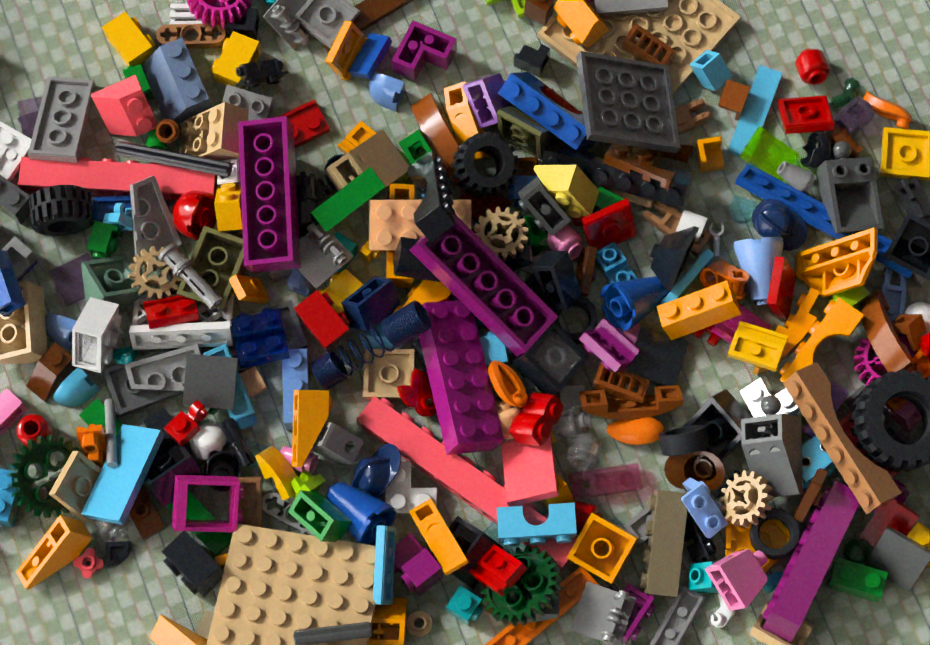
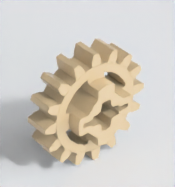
(503, 223)
(160, 282)
(746, 496)

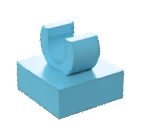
(119, 218)

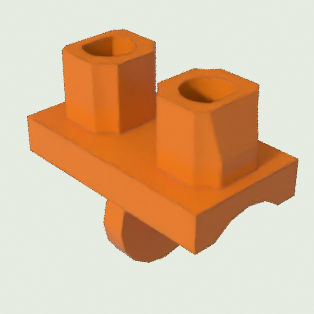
(93, 443)

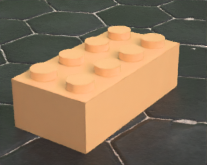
(395, 219)

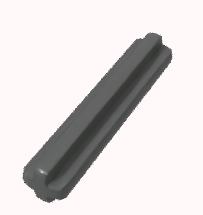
(332, 633)

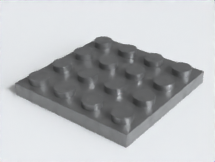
(628, 102)

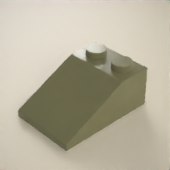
(523, 131)
(216, 260)

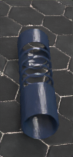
(398, 328)

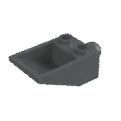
(853, 194)
(774, 448)

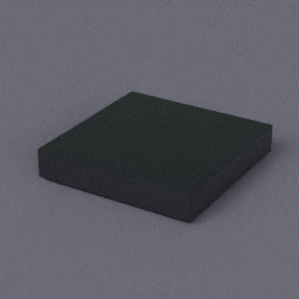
(659, 357)

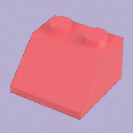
(125, 108)

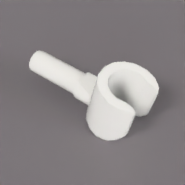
(716, 238)

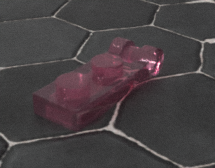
(606, 481)

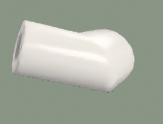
(722, 615)

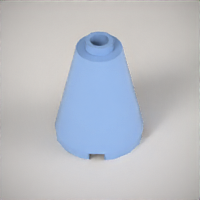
(758, 260)

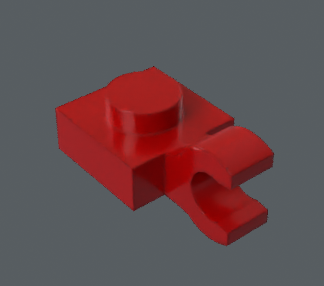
(185, 426)

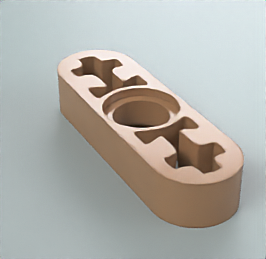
(199, 28)

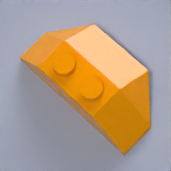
(839, 263)

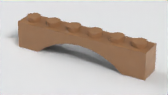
(867, 481)

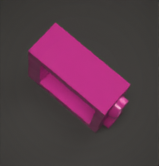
(179, 519)

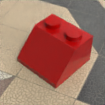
(322, 319)

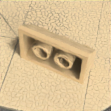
(24, 330)

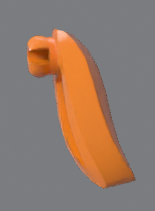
(889, 110)
(507, 384)
(636, 430)

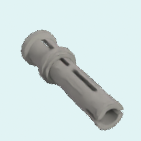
(183, 268)

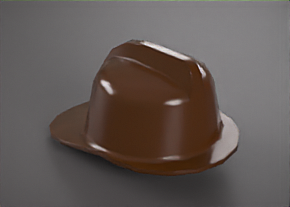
(697, 465)

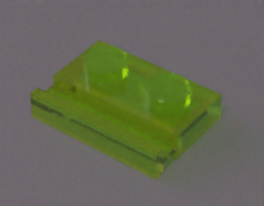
(767, 152)

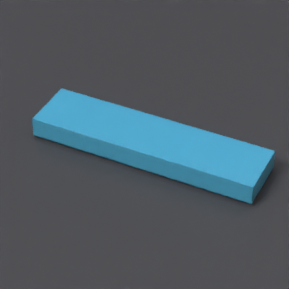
(755, 108)

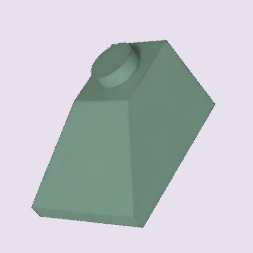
(109, 281)

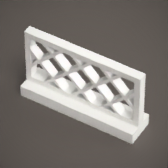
(184, 334)

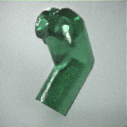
(851, 91)

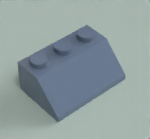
(175, 82)

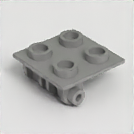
(282, 19)
(257, 104)
(321, 255)
(603, 614)

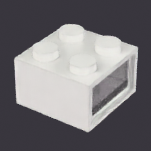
(96, 335)

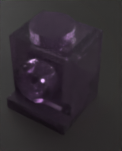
(857, 108)

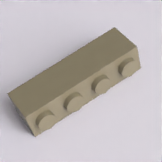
(665, 544)

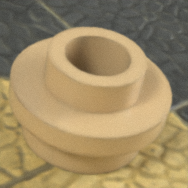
(419, 632)

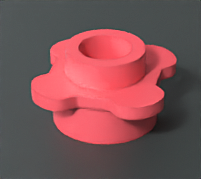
(88, 570)

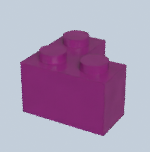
(422, 45)
(416, 565)

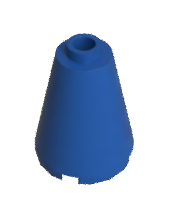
(631, 300)
(363, 511)

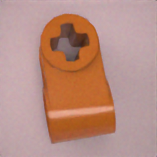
(722, 271)

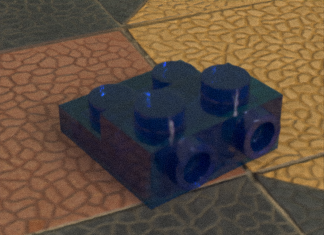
(260, 338)

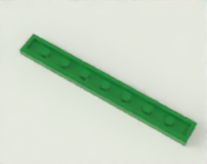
(214, 541)

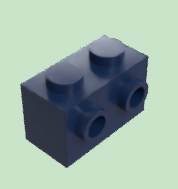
(371, 303)

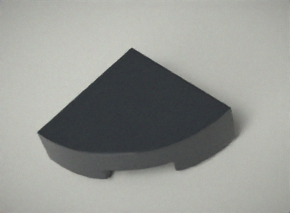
(116, 553)

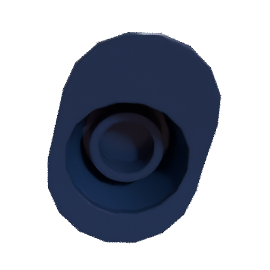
(775, 219)
(377, 472)

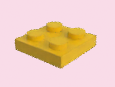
(905, 154)

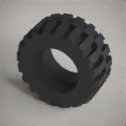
(870, 426)

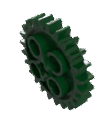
(39, 456)
(538, 579)

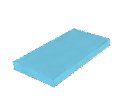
(119, 486)

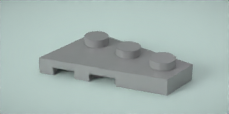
(151, 217)
(161, 371)

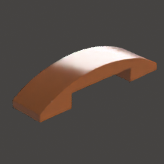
(436, 131)
(882, 335)
(664, 400)

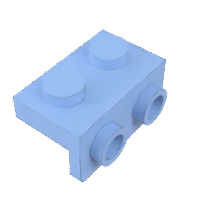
(703, 508)

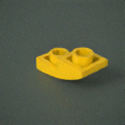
(276, 466)

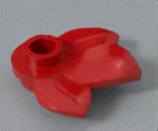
(418, 394)

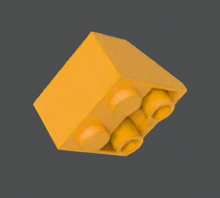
(390, 623)

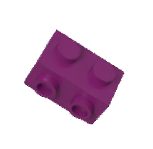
(610, 346)
(642, 608)

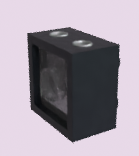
(551, 360)

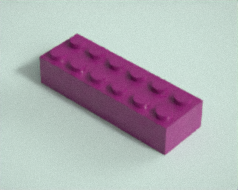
(269, 194)
(486, 286)
(460, 380)
(810, 561)

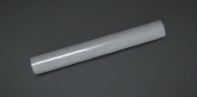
(110, 426)

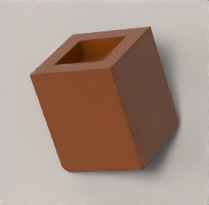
(734, 97)
(913, 326)

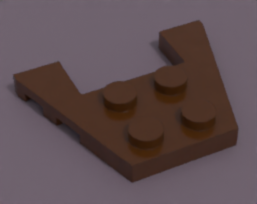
(645, 161)

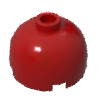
(194, 212)

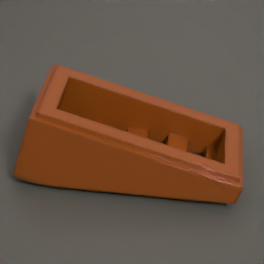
(645, 36)
(619, 391)

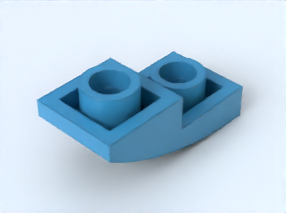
(614, 264)

